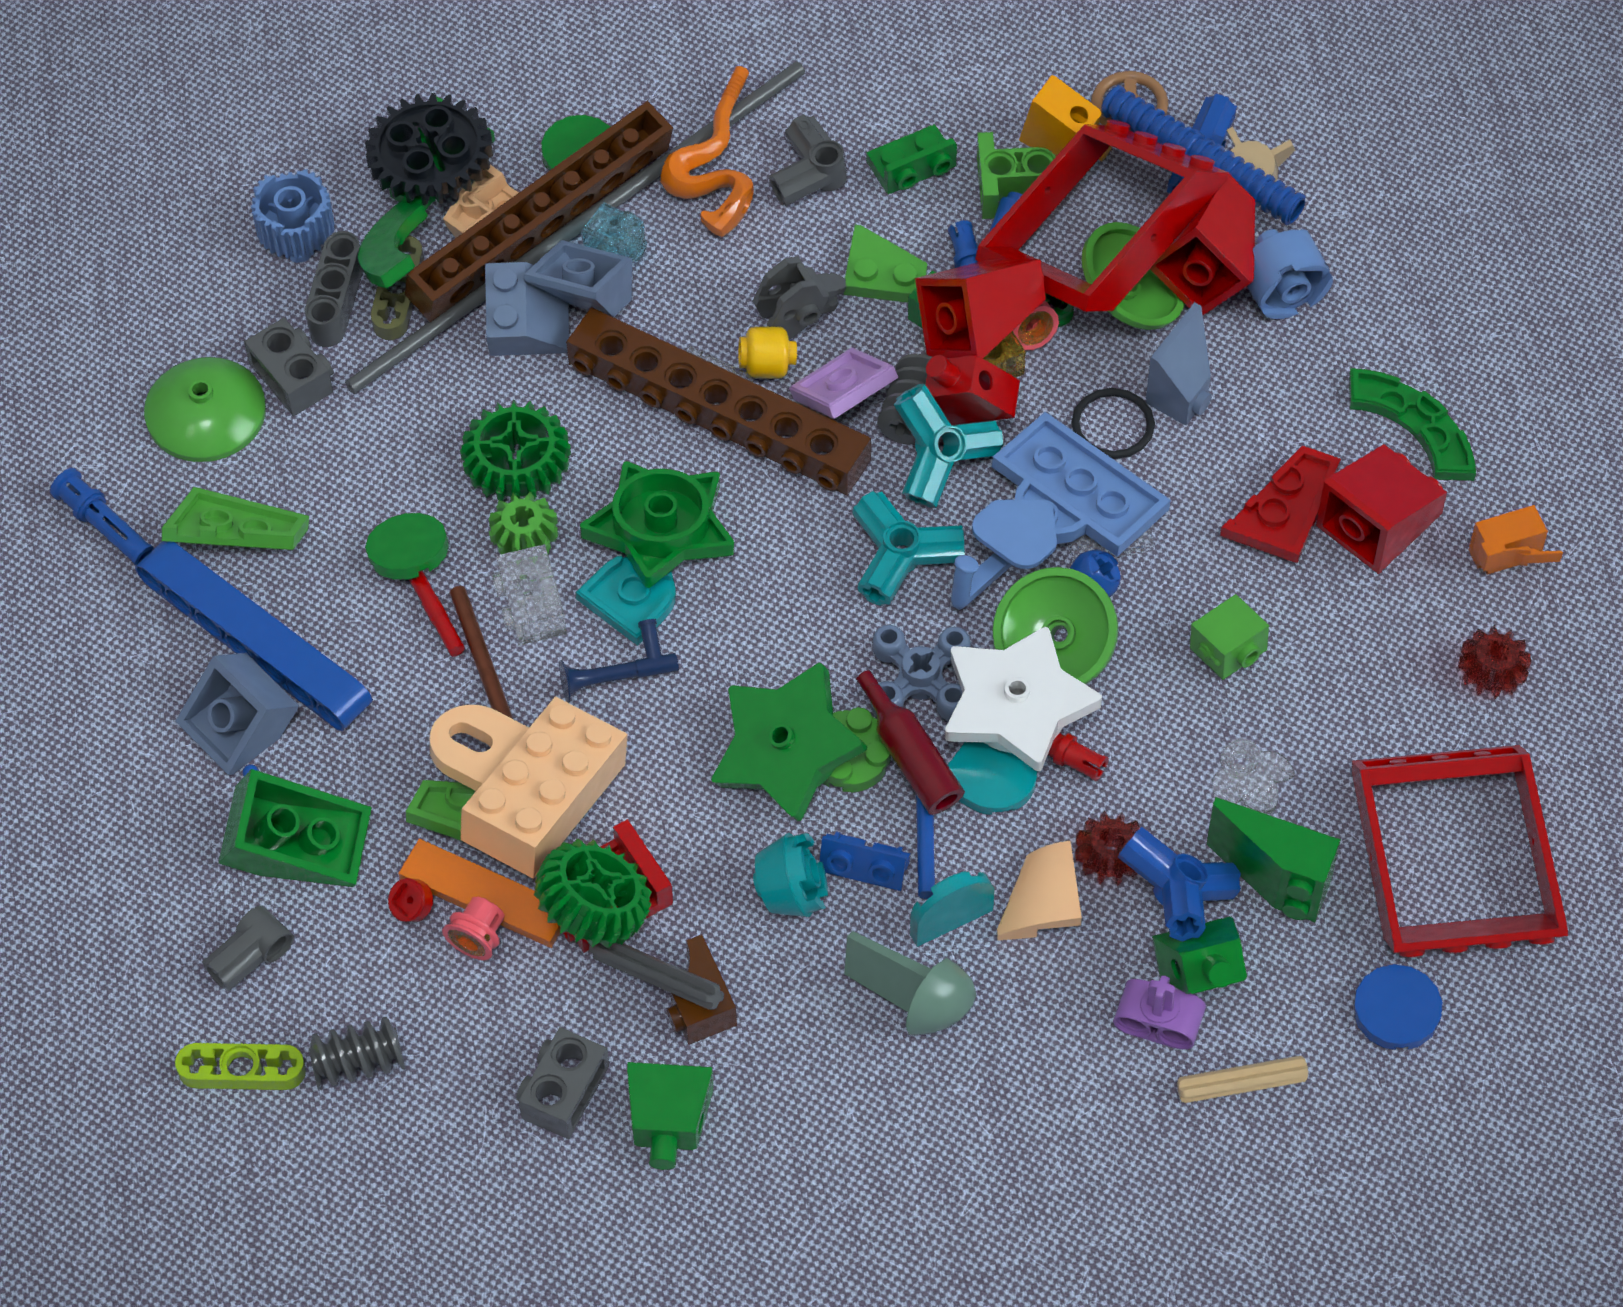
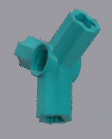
(960, 443)
(893, 564)

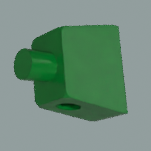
(1204, 961)
(668, 1108)

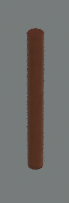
(479, 650)

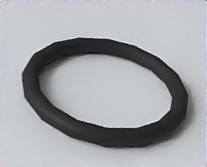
(1118, 393)

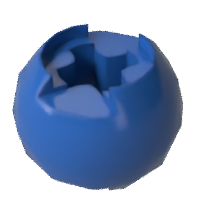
(1100, 567)

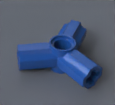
(1180, 882)

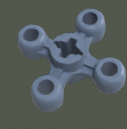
(920, 667)

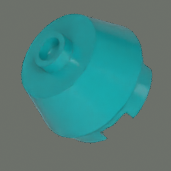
(790, 876)

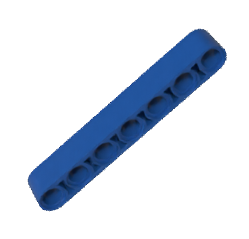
(252, 630)

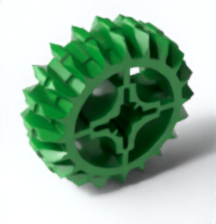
(491, 446)
(595, 887)

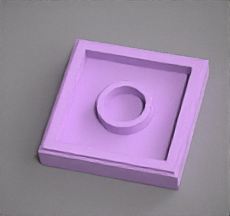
(843, 383)

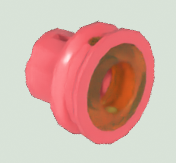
(1037, 327)
(475, 929)

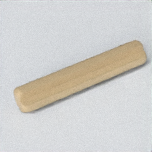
(1242, 1079)

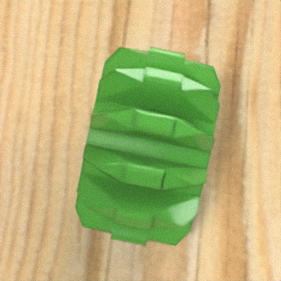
(523, 524)

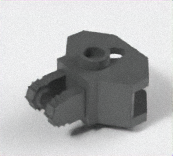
(799, 295)

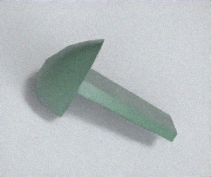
(930, 996)

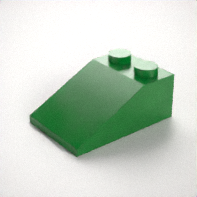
(294, 832)
(1275, 857)

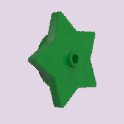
(660, 520)
(786, 740)

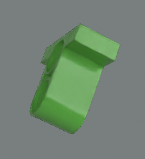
(1006, 171)

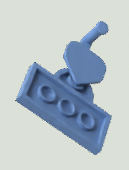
(1061, 495)

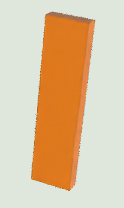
(460, 880)

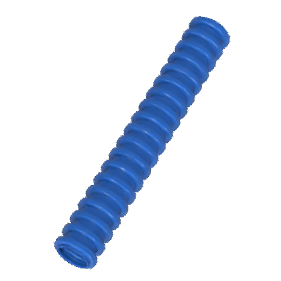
(1143, 117)

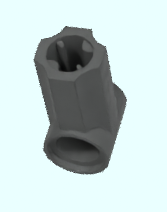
(256, 940)

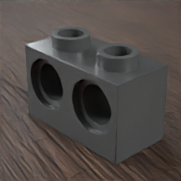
(284, 369)
(572, 1085)

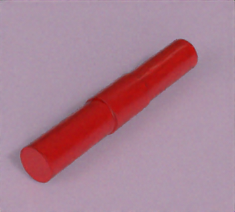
(437, 614)

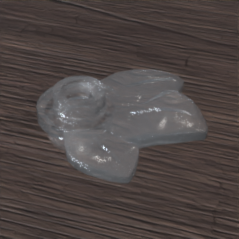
(1251, 783)

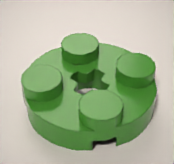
(868, 767)

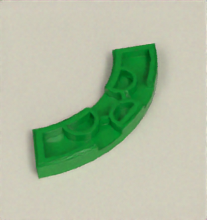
(379, 249)
(1420, 415)

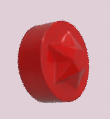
(410, 900)

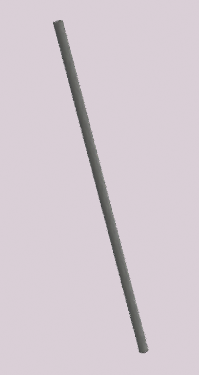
(567, 233)

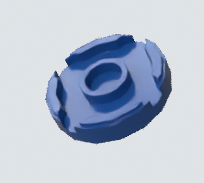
(1397, 1007)

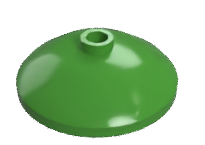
(1150, 301)
(208, 424)
(1061, 600)

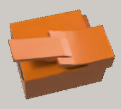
(1511, 541)

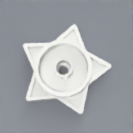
(1017, 698)

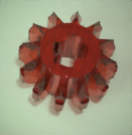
(1494, 662)
(1093, 845)

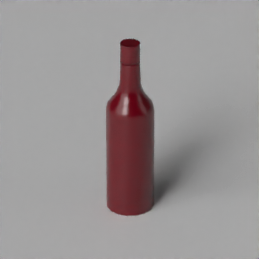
(912, 750)

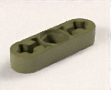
(401, 304)

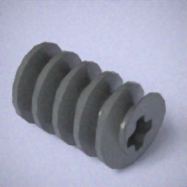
(910, 372)
(355, 1052)

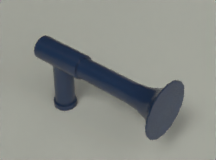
(653, 664)

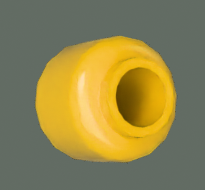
(766, 352)

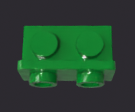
(912, 159)

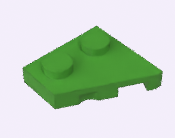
(880, 268)

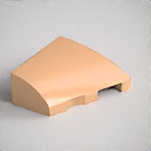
(479, 202)
(1043, 894)

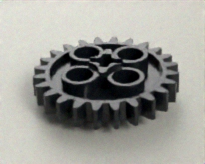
(450, 133)

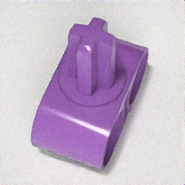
(1159, 1013)

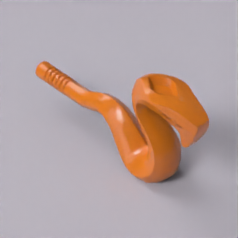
(678, 164)

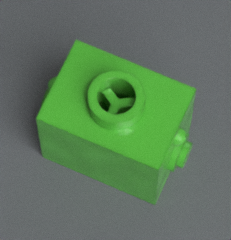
(1229, 637)

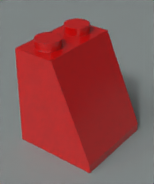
(1214, 251)
(977, 304)
(1379, 506)

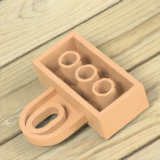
(532, 778)

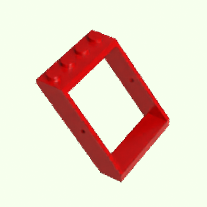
(1143, 249)
(1457, 936)

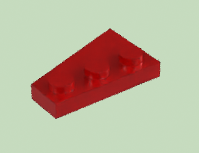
(1286, 508)

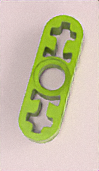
(253, 1080)

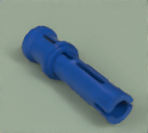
(92, 508)

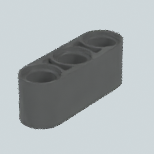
(334, 289)

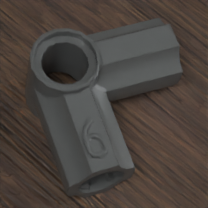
(820, 165)

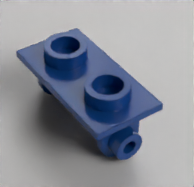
(853, 860)

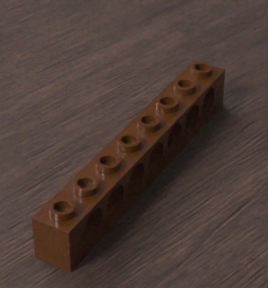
(538, 210)
(739, 398)

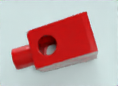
(971, 389)

